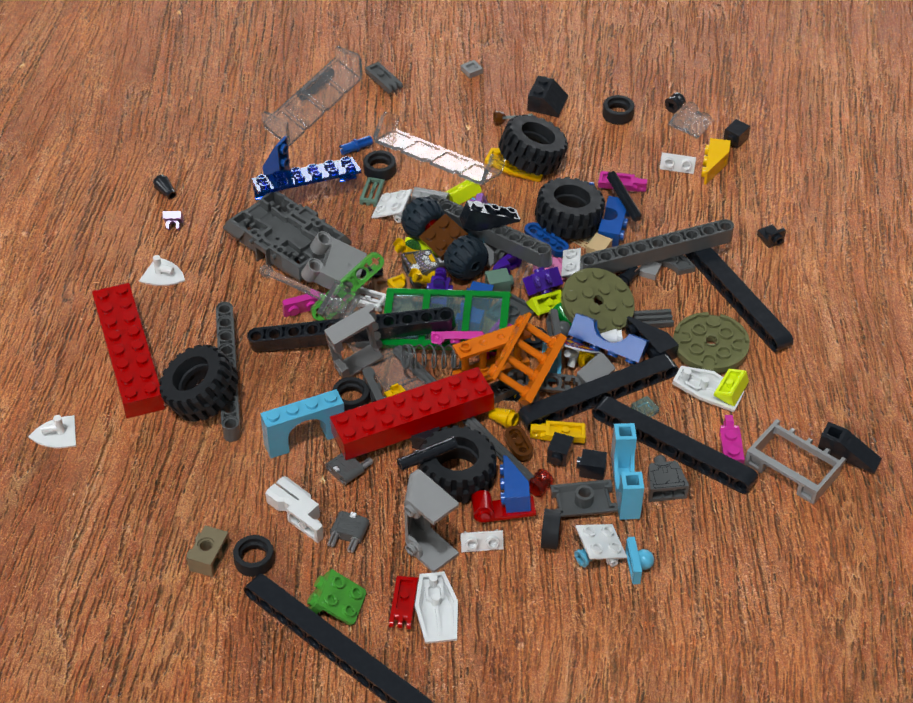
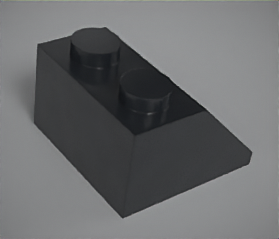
(546, 97)

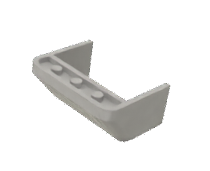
(423, 505)

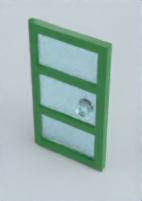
(472, 311)

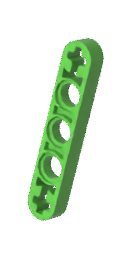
(351, 277)

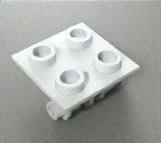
(393, 204)
(601, 542)

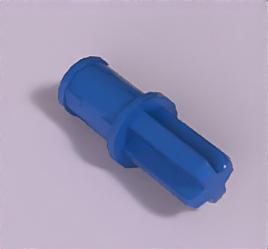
(355, 145)

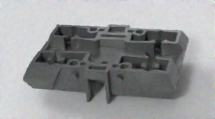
(281, 232)

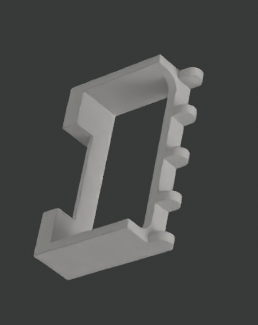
(347, 328)
(806, 489)

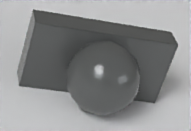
(555, 326)

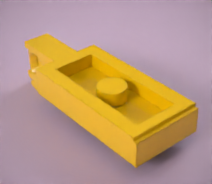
(546, 430)

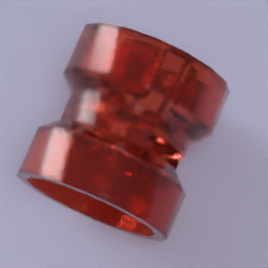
(541, 481)

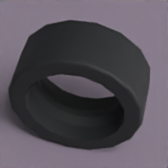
(618, 101)
(379, 157)
(354, 384)
(550, 529)
(253, 542)

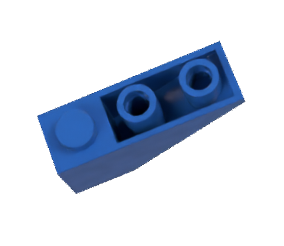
(278, 158)
(516, 488)

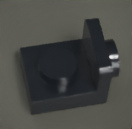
(771, 235)

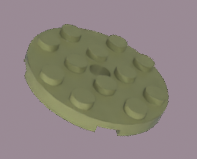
(605, 286)
(728, 334)

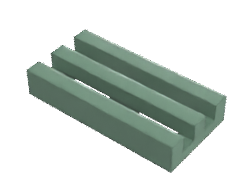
(370, 200)

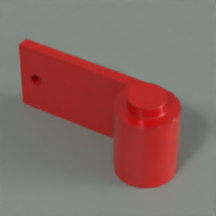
(487, 510)

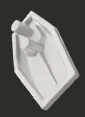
(702, 385)
(436, 608)

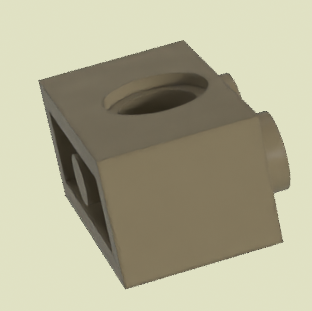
(205, 561)

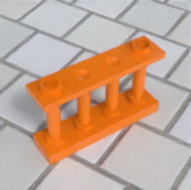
(488, 342)
(544, 359)

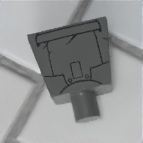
(666, 480)

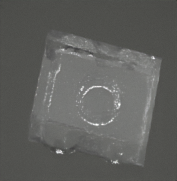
(691, 120)

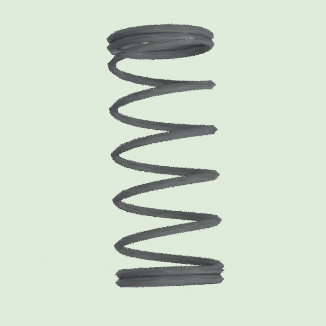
(411, 357)

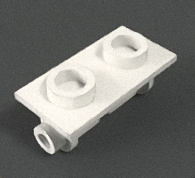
(677, 163)
(570, 262)
(481, 541)

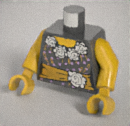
(417, 264)

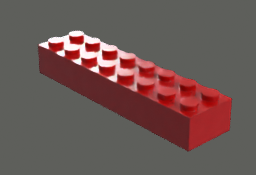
(128, 350)
(411, 413)

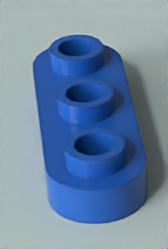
(557, 244)

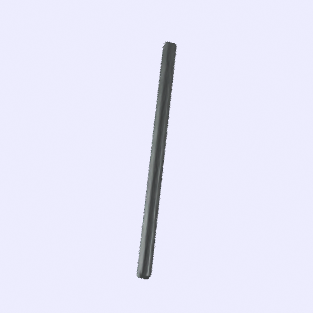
(470, 422)

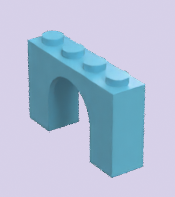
(281, 420)
(627, 482)

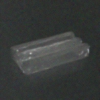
(516, 279)

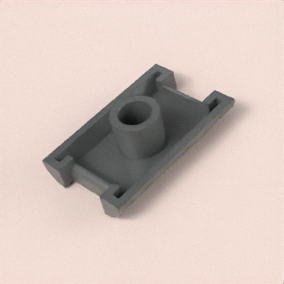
(583, 498)

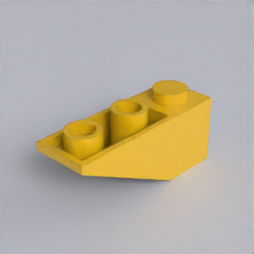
(717, 158)

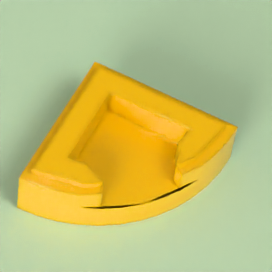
(397, 281)

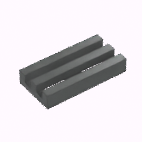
(651, 317)

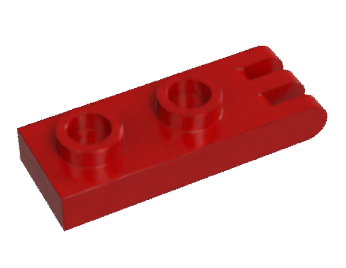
(403, 601)

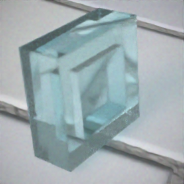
(645, 406)

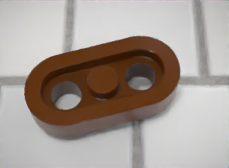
(521, 446)

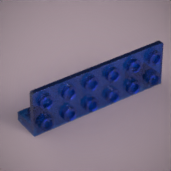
(343, 169)

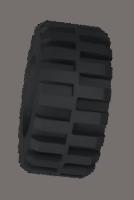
(533, 144)
(569, 208)
(207, 397)
(471, 447)

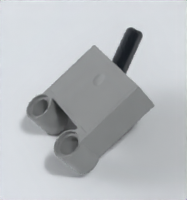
(337, 262)

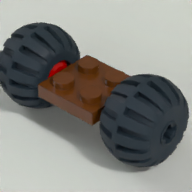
(462, 254)

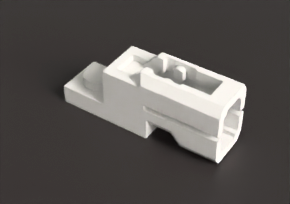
(300, 508)

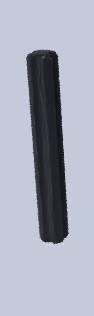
(624, 196)

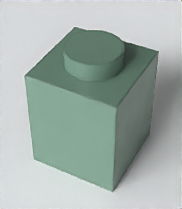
(500, 279)

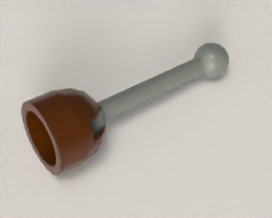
(499, 117)

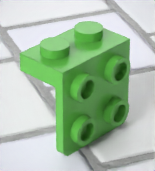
(337, 597)

